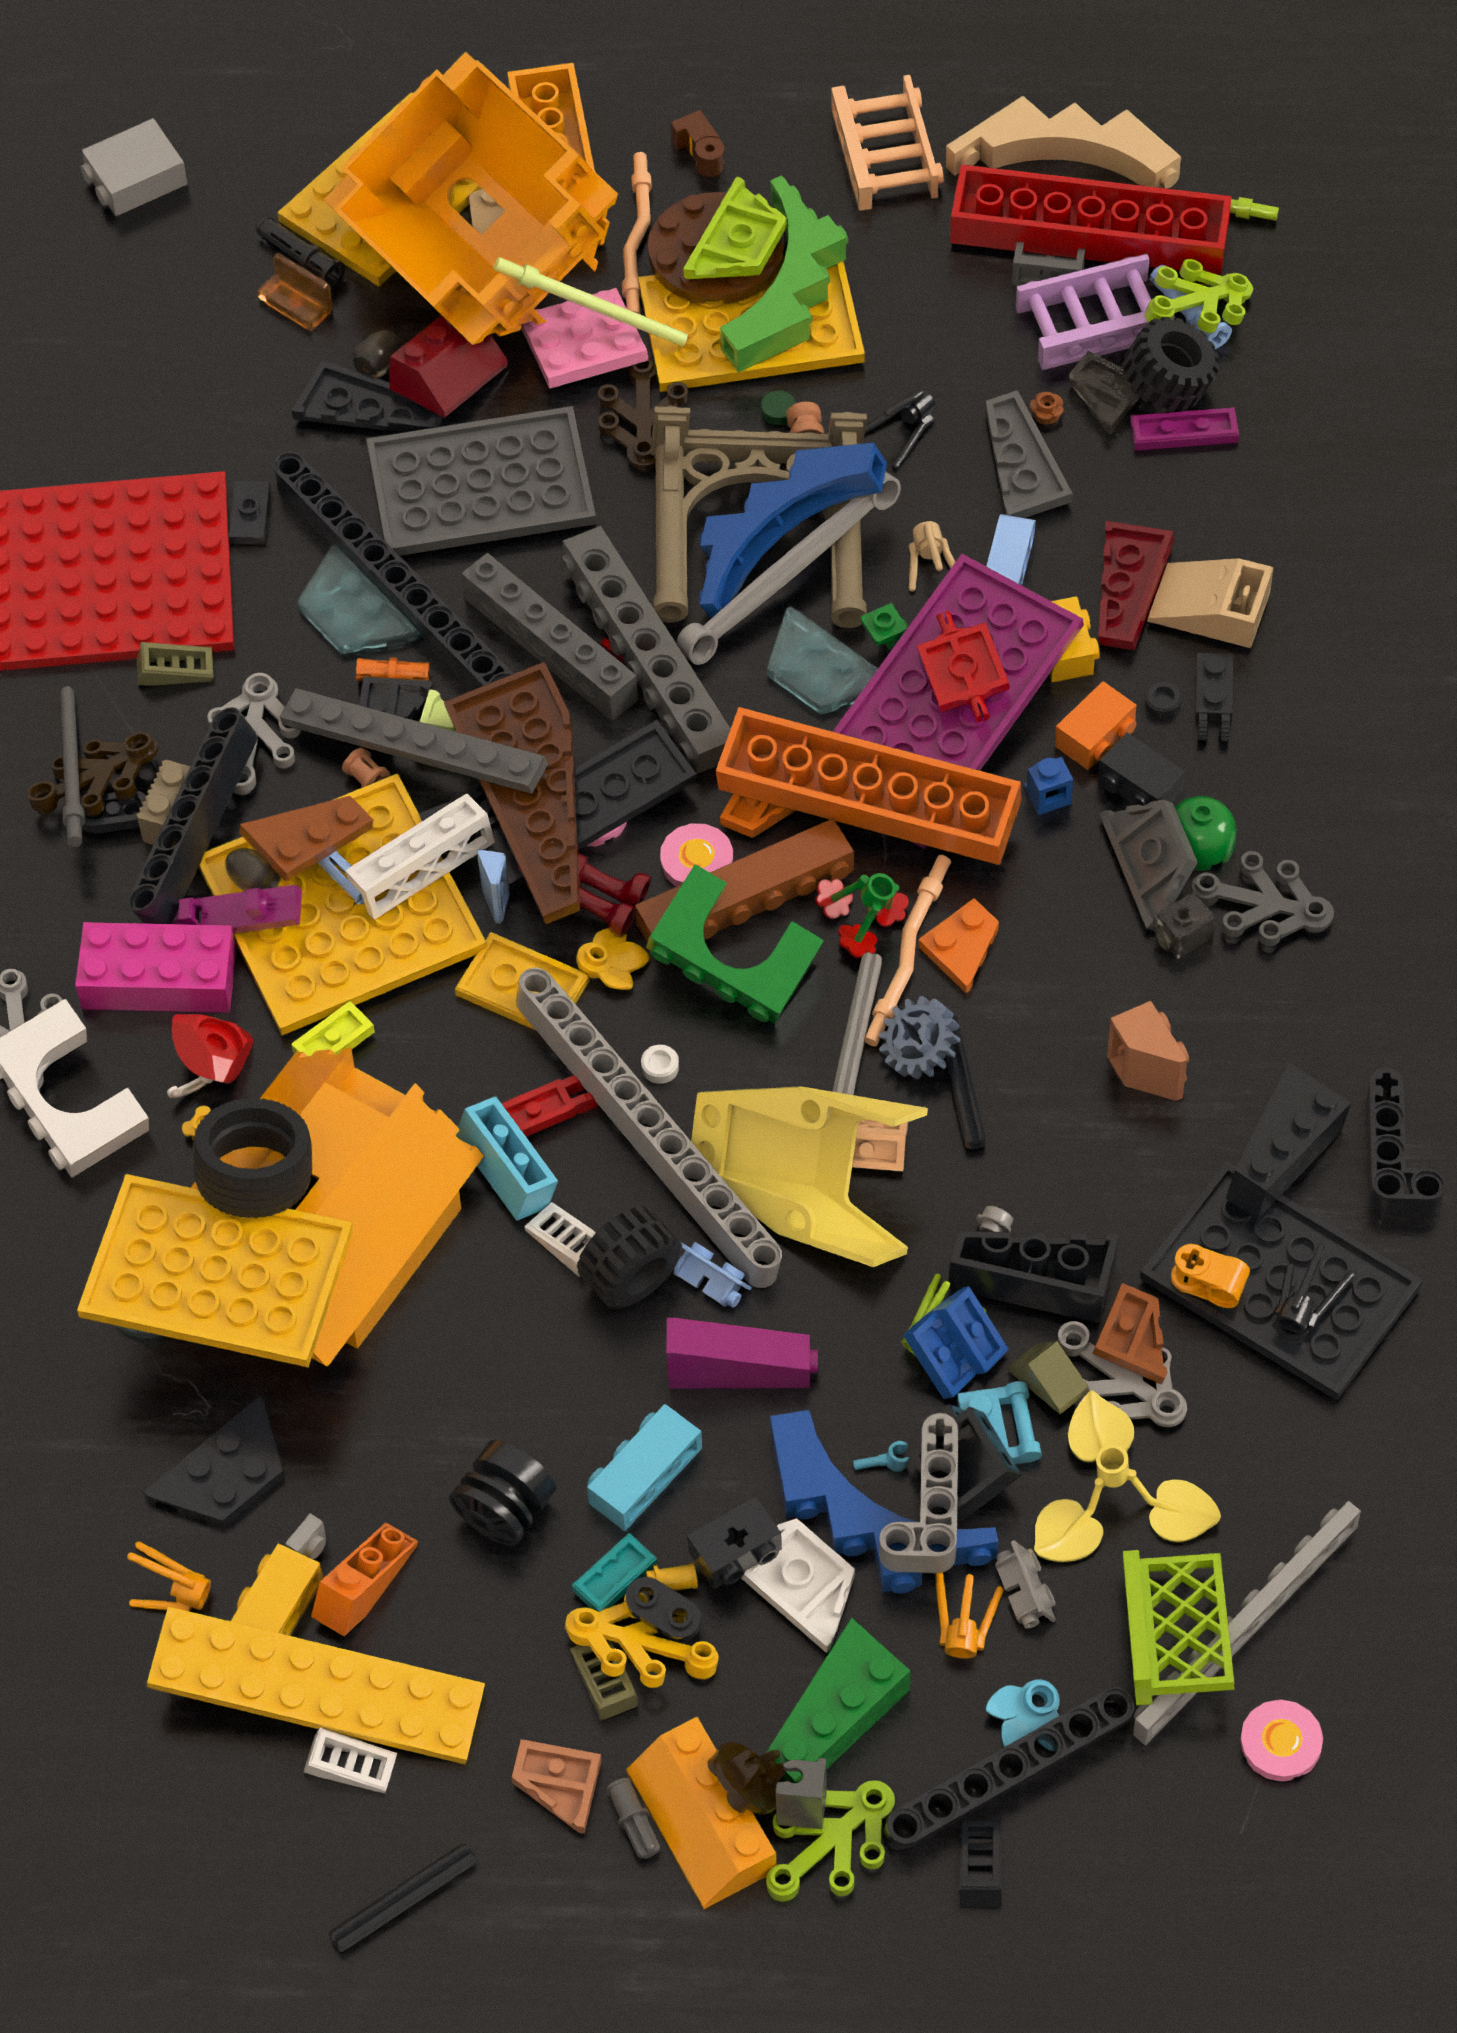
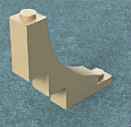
(1026, 134)

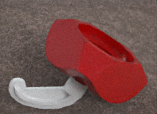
(209, 1049)

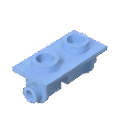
(722, 1282)

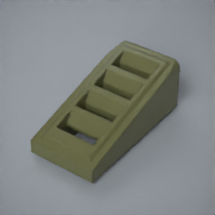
(162, 675)
(614, 1703)

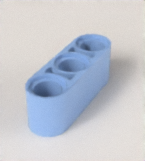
(1012, 547)

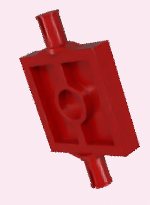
(963, 666)

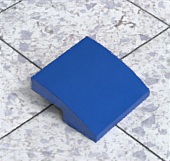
(956, 1342)

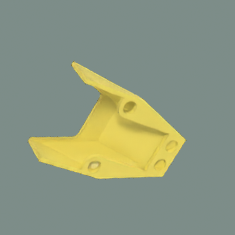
(793, 1160)

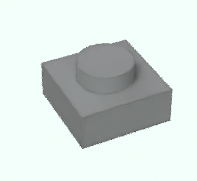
(308, 1538)

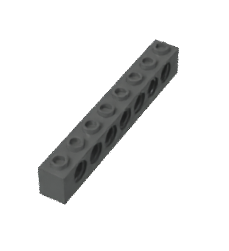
(602, 575)

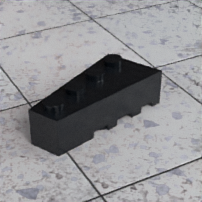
(1036, 1271)

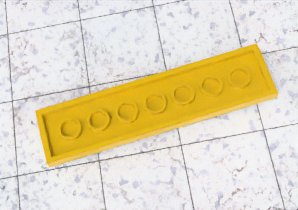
(316, 1685)

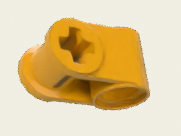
(1211, 1277)

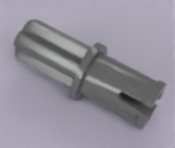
(633, 1818)

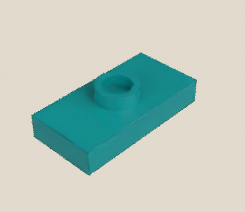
(614, 1573)

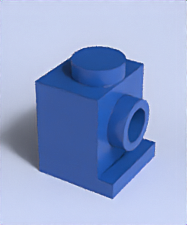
(1045, 777)

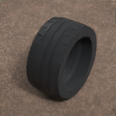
(246, 1190)

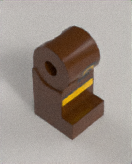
(701, 141)

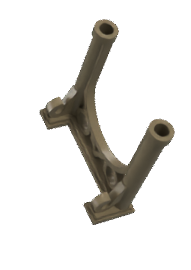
(757, 453)

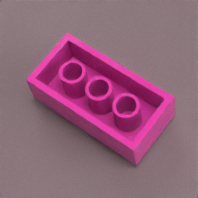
(156, 967)

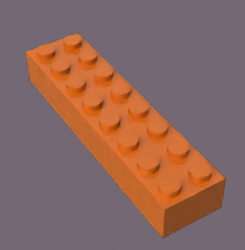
(869, 785)

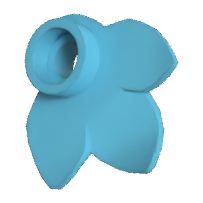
(1019, 1713)

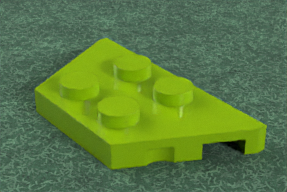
(737, 237)

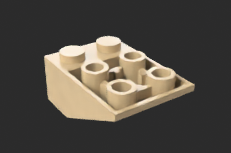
(1214, 598)

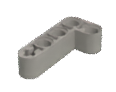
(934, 1493)

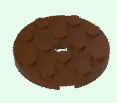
(674, 240)

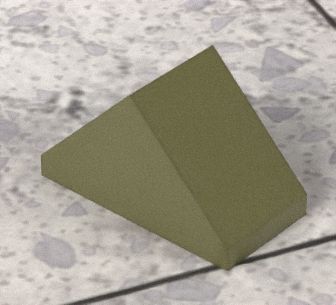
(1050, 1375)

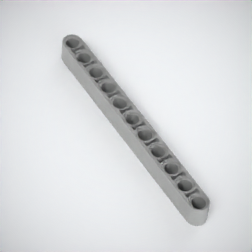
(649, 1141)

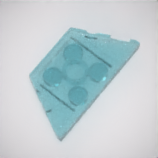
(350, 607)
(816, 665)

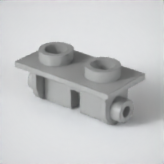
(1021, 1570)

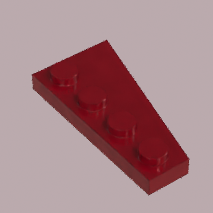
(1130, 578)

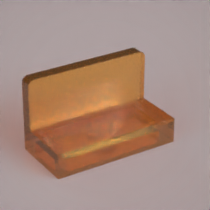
(296, 293)

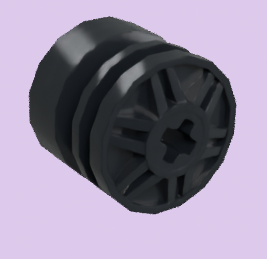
(502, 1492)

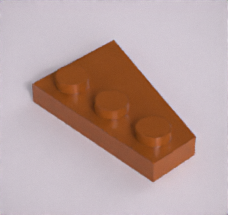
(307, 834)

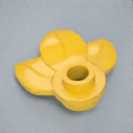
(611, 959)

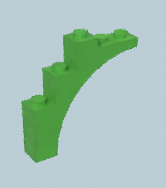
(782, 314)

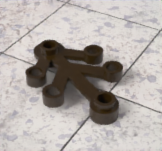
(642, 417)
(132, 753)

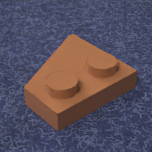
(558, 1779)

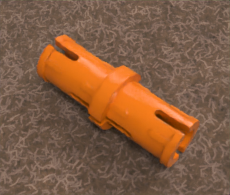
(392, 669)

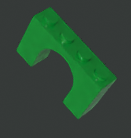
(760, 988)

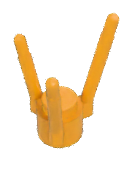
(188, 1586)
(962, 1637)

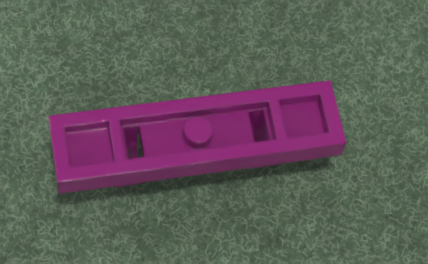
(244, 910)

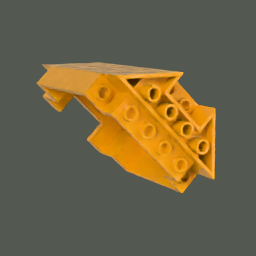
(479, 132)
(377, 1164)

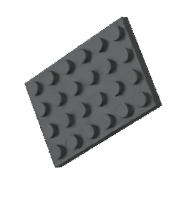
(481, 481)

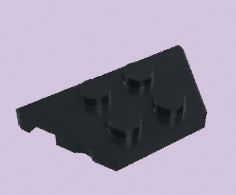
(224, 1471)

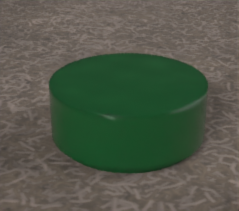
(775, 405)

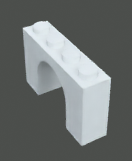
(75, 1138)

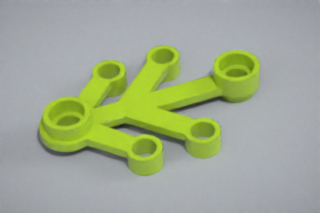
(1231, 287)
(837, 1835)

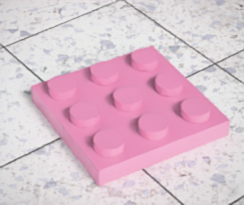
(582, 341)

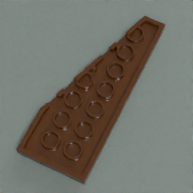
(538, 826)

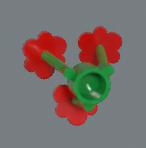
(877, 894)

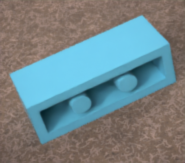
(509, 1158)
(643, 1466)

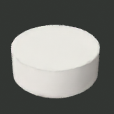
(660, 1064)

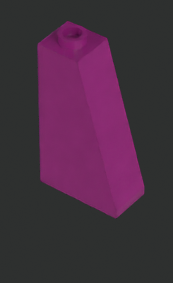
(736, 1356)

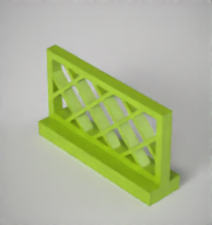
(1144, 1636)

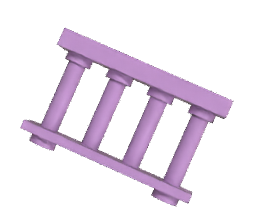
(1100, 338)

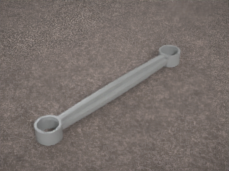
(782, 572)

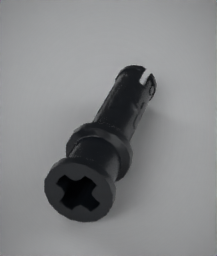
(309, 256)

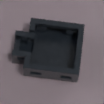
(982, 1461)

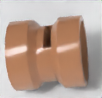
(804, 418)

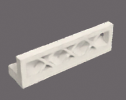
(420, 851)

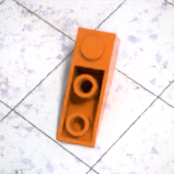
(361, 1578)

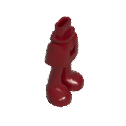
(628, 893)

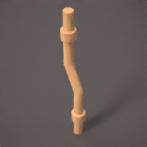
(641, 186)
(928, 892)

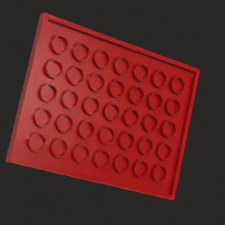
(112, 568)

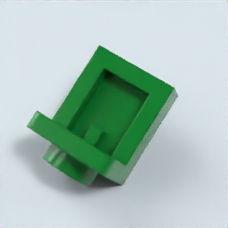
(884, 625)

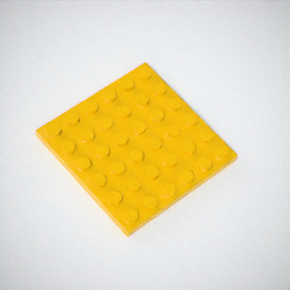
(338, 946)

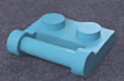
(989, 1403)

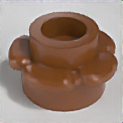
(1043, 413)

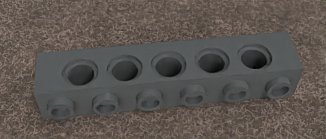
(550, 637)

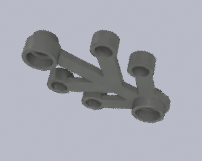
(1267, 901)

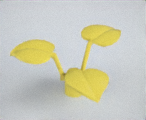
(1104, 1435)

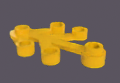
(593, 1627)

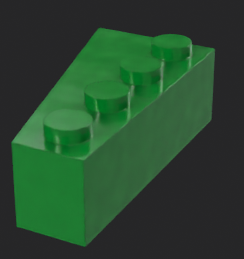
(842, 1701)

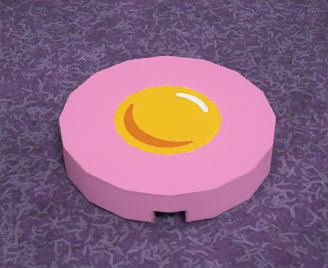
(694, 845)
(1281, 1740)

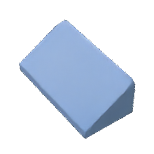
(494, 882)

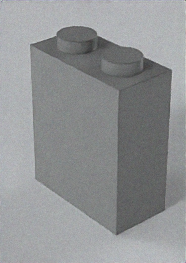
(133, 167)

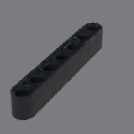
(193, 818)
(1023, 1755)

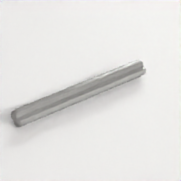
(857, 1024)

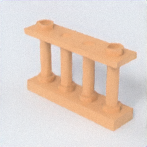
(859, 159)

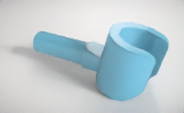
(892, 1462)

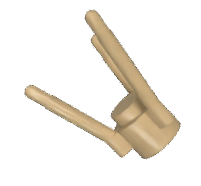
(928, 544)

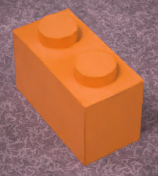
(1095, 725)

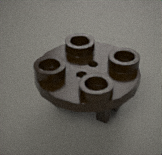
(747, 1777)

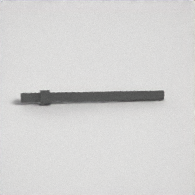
(72, 812)

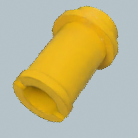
(675, 1577)

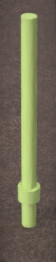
(530, 276)

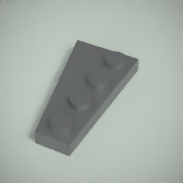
(1023, 461)

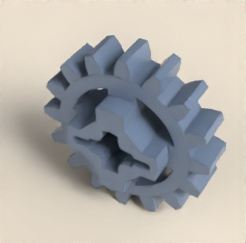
(903, 1044)

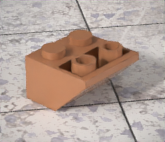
(1147, 1053)

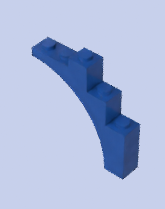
(773, 508)
(815, 1486)

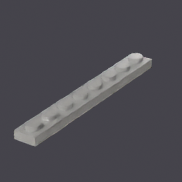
(1256, 1611)

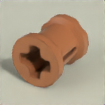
(364, 768)

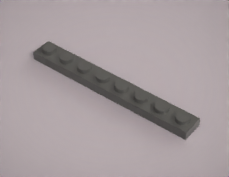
(414, 740)

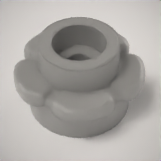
(994, 1220)

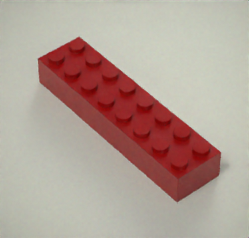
(1102, 217)

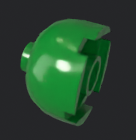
(1209, 830)

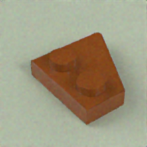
(1133, 1334)

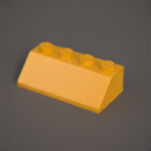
(708, 1838)

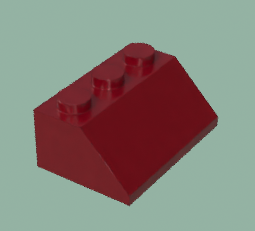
(443, 367)

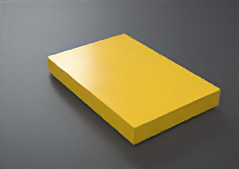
(495, 976)

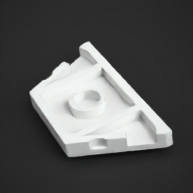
(805, 1583)

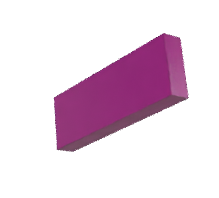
(1184, 429)

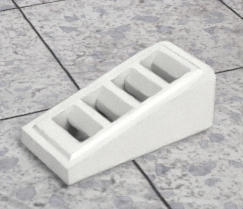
(554, 1245)
(346, 1775)

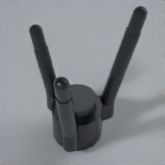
(912, 409)
(1296, 1312)

